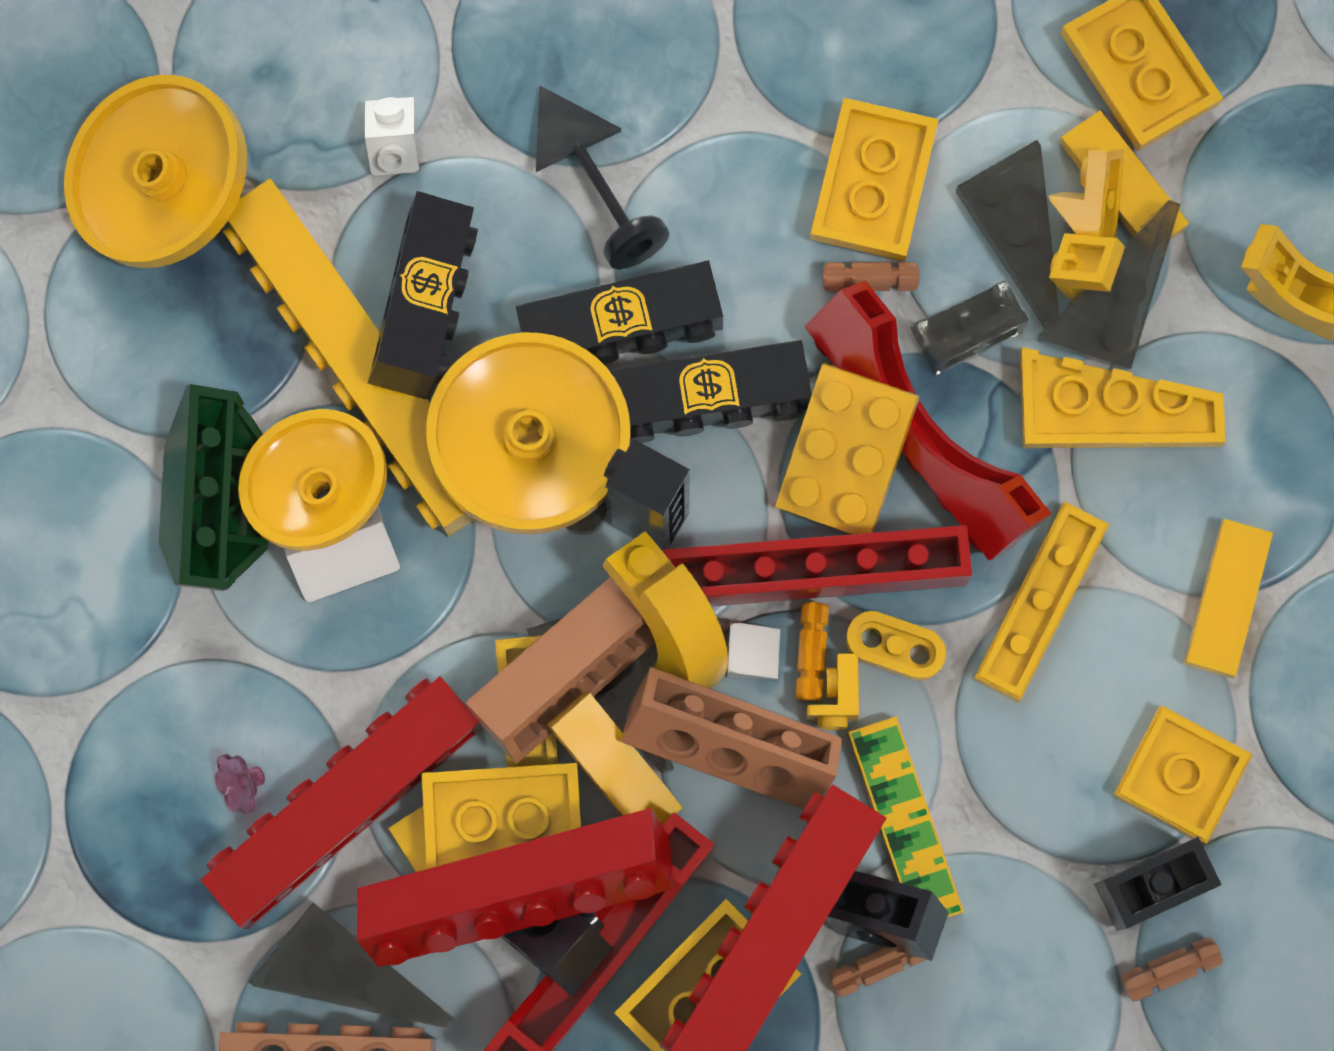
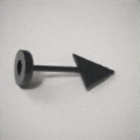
(571, 129)

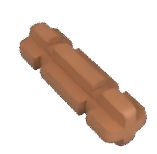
(877, 274)
(1171, 969)
(870, 970)

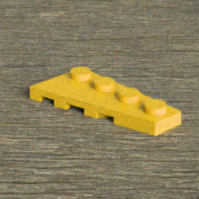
(1102, 408)

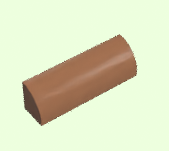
(572, 657)

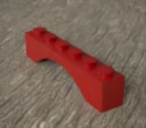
(993, 502)
(549, 1010)

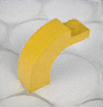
(1289, 282)
(675, 610)

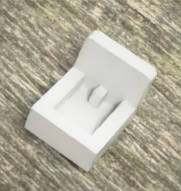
(391, 136)

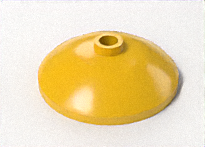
(300, 461)

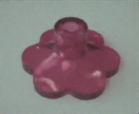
(238, 783)

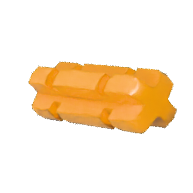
(812, 651)

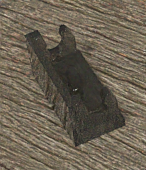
(970, 327)

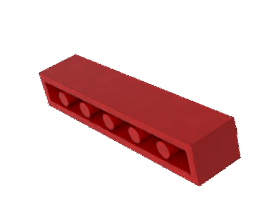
(829, 565)
(340, 803)
(514, 888)
(781, 925)

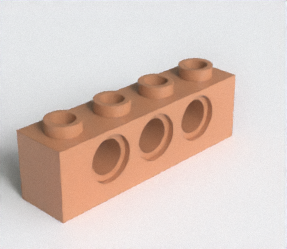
(731, 739)
(306, 1037)

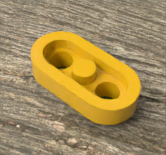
(896, 642)

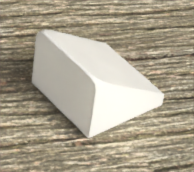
(753, 652)

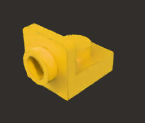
(1085, 263)
(844, 686)

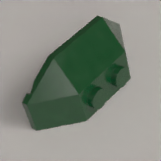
(200, 511)

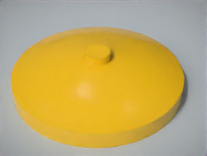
(155, 171)
(526, 432)

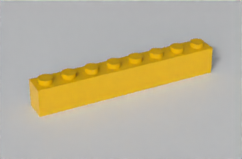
(340, 339)

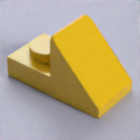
(1098, 208)

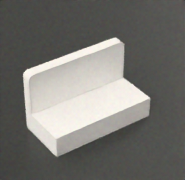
(345, 564)

